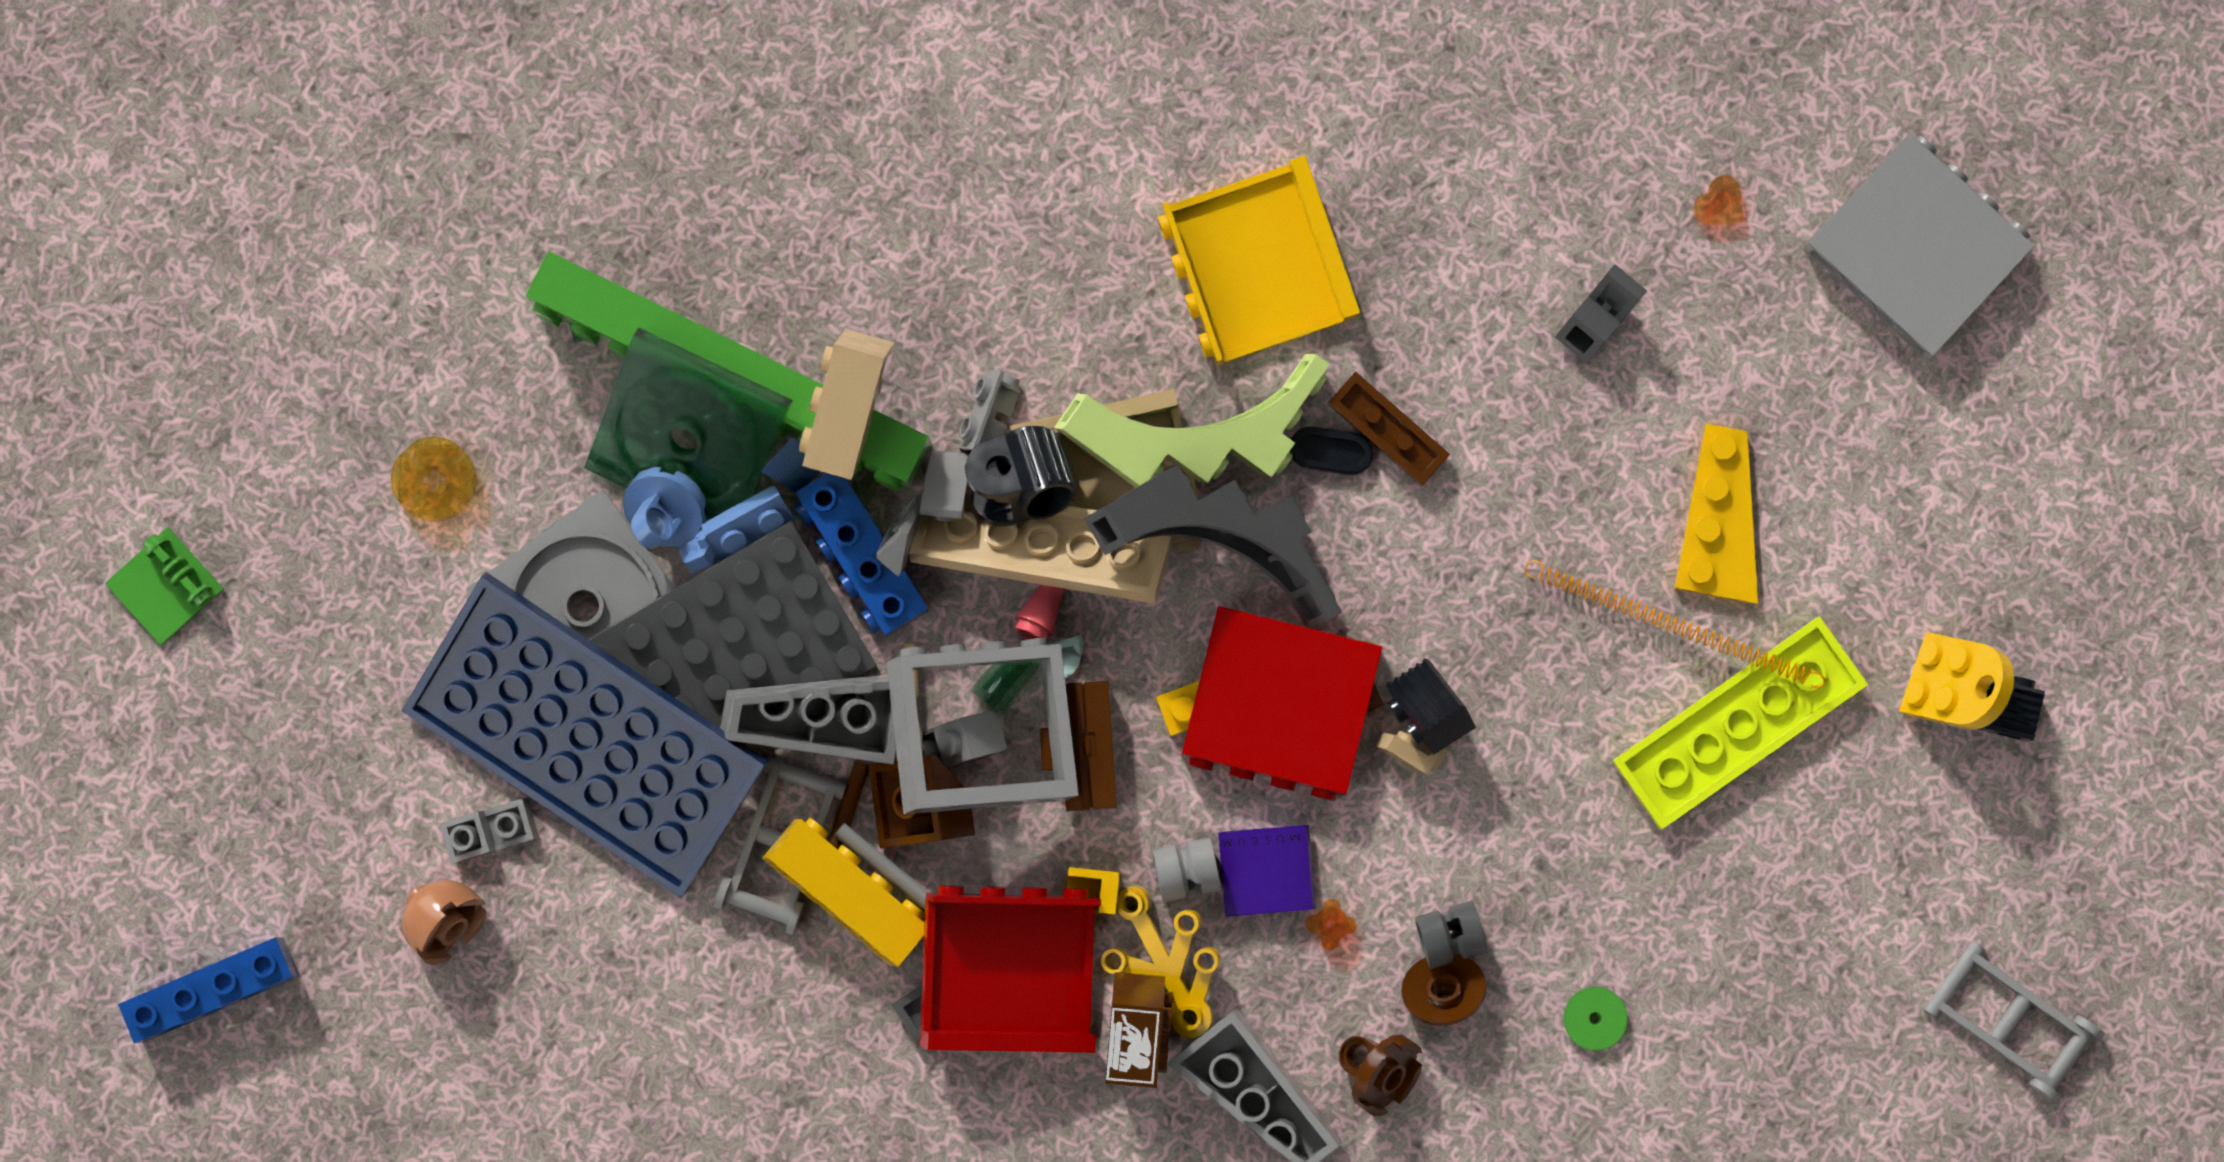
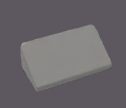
(899, 537)

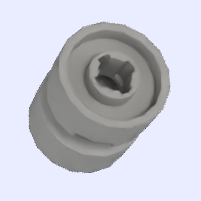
(1186, 870)

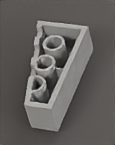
(817, 717)
(1256, 1089)

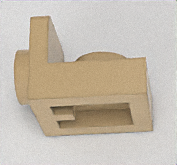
(1406, 752)

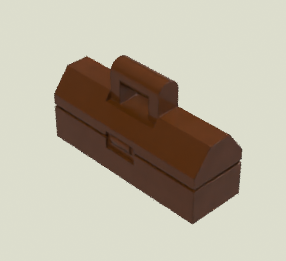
(1091, 746)

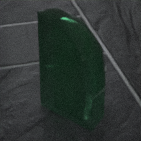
(1004, 682)

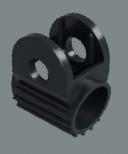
(1028, 472)

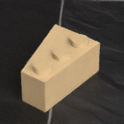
(845, 403)

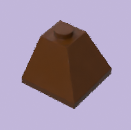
(905, 829)

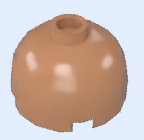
(439, 917)

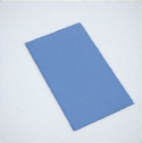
(788, 469)

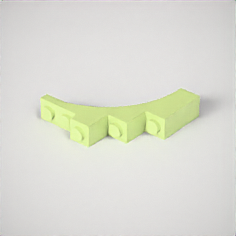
(1252, 437)

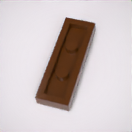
(1388, 429)

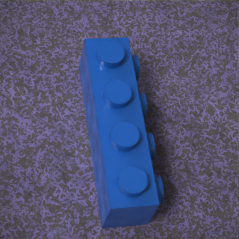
(854, 541)

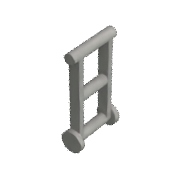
(729, 887)
(2081, 1028)

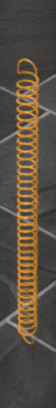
(1675, 620)

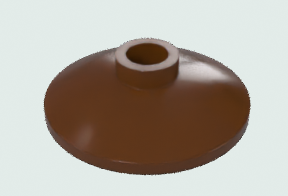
(1425, 986)

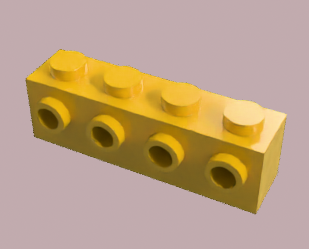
(846, 892)

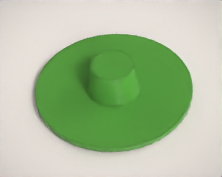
(1610, 1023)

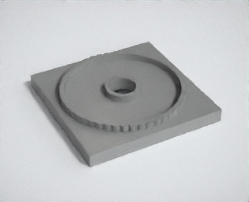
(587, 552)

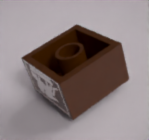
(1138, 1030)

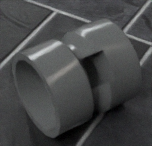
(1436, 938)

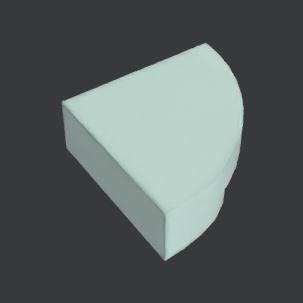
(1071, 654)

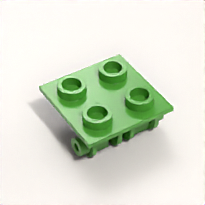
(164, 585)

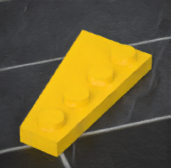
(1719, 529)

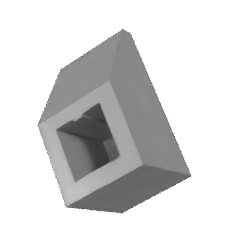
(965, 739)

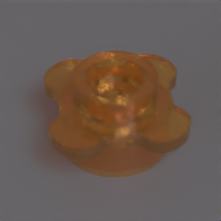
(1318, 924)

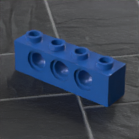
(208, 990)

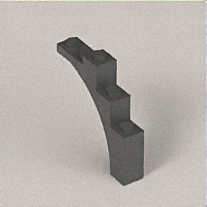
(1224, 518)

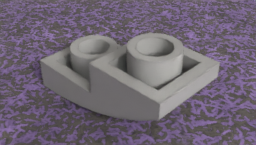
(945, 486)
(489, 830)

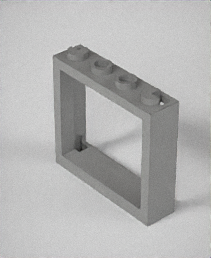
(907, 732)

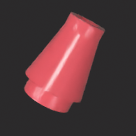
(1039, 613)

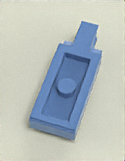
(736, 529)

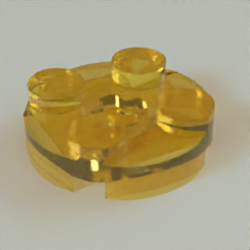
(417, 462)

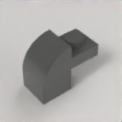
(1600, 313)

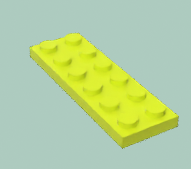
(1738, 724)

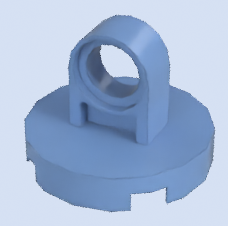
(664, 508)

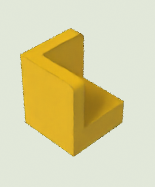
(1100, 885)

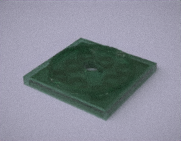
(673, 389)

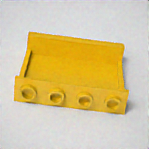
(1259, 262)

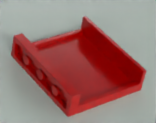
(1281, 703)
(1008, 970)

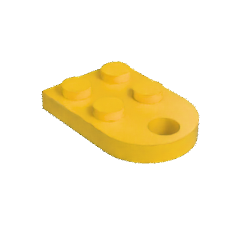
(1953, 683)

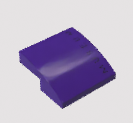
(1267, 870)

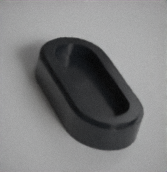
(1331, 451)

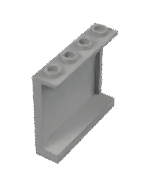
(1920, 245)

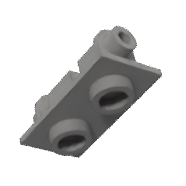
(992, 397)

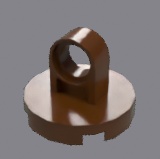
(1385, 1073)

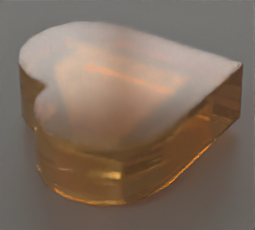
(1720, 204)

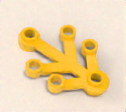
(1168, 965)

